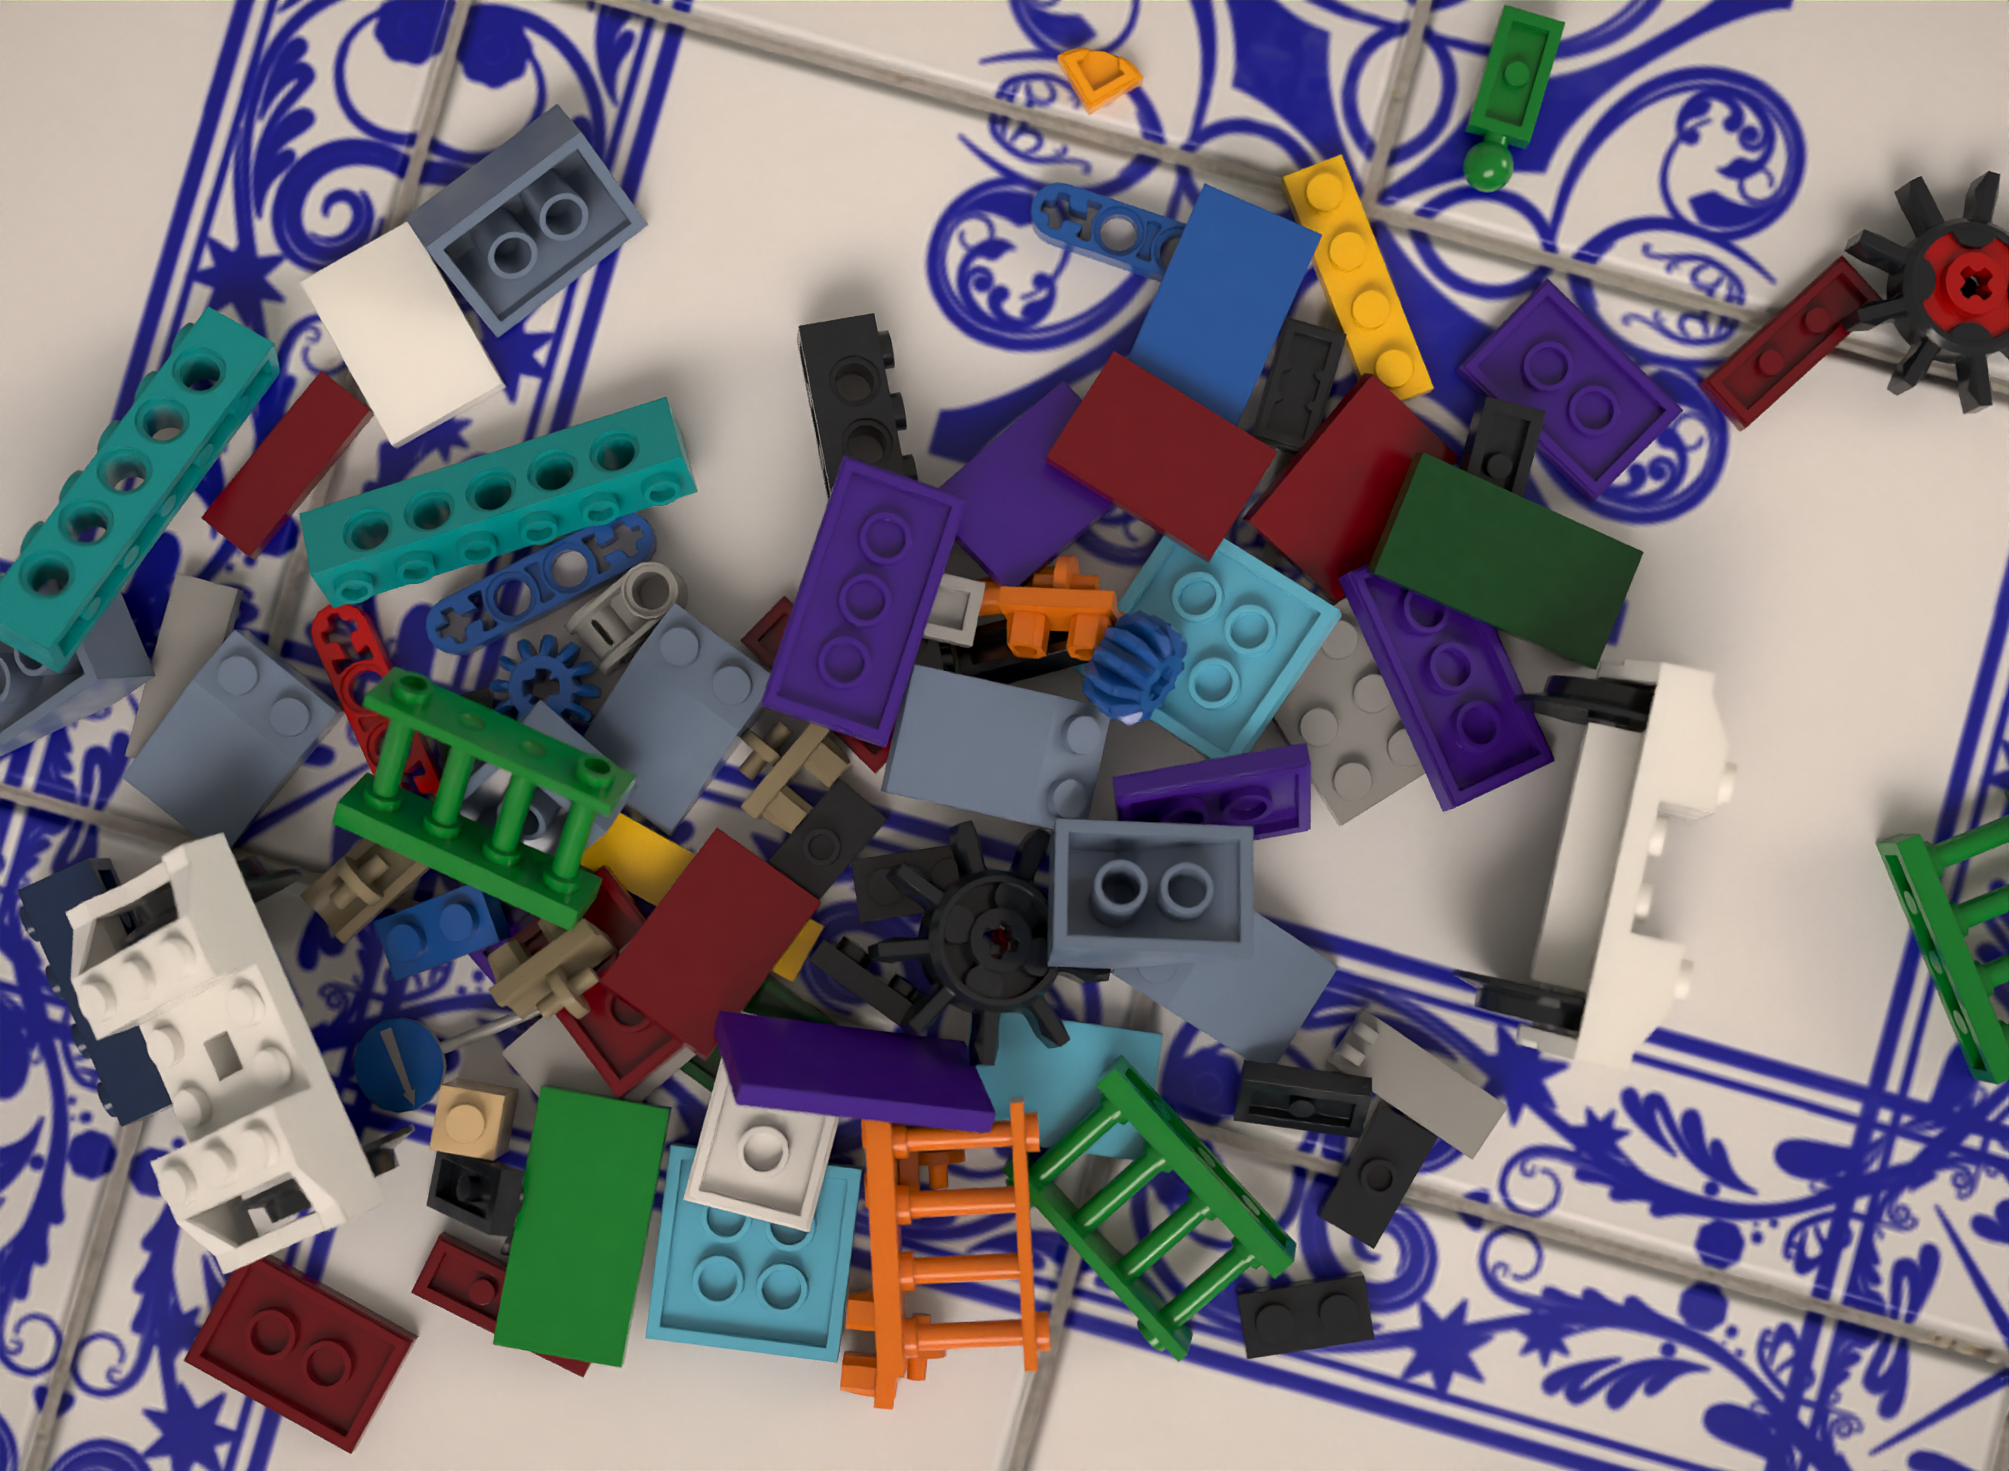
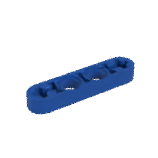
(1140, 258)
(545, 591)

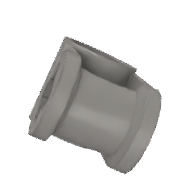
(624, 615)

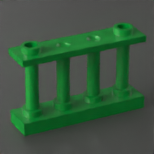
(460, 846)
(1940, 934)
(1211, 1195)

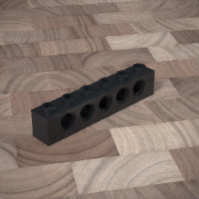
(857, 348)

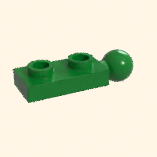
(1510, 94)

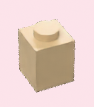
(474, 1119)

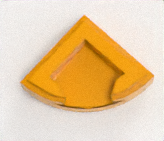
(1098, 76)

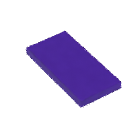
(864, 602)
(1449, 689)
(852, 1073)

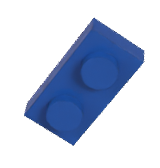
(441, 930)

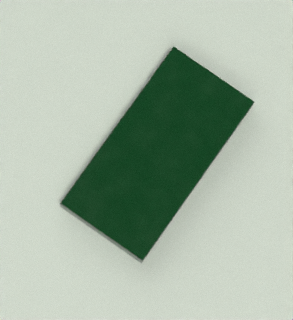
(1505, 561)

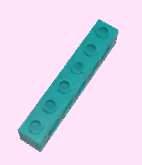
(497, 503)
(96, 571)

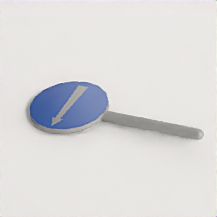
(405, 1063)

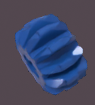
(1134, 667)
(534, 670)

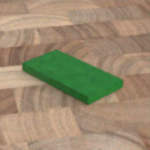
(582, 1226)

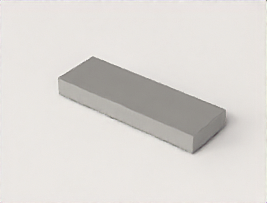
(193, 628)

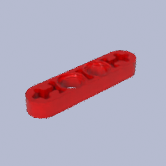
(365, 723)

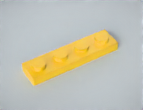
(1356, 278)

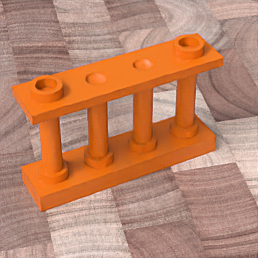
(900, 1271)

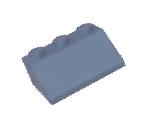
(526, 220)

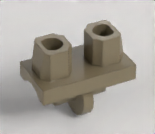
(773, 796)
(361, 887)
(552, 976)

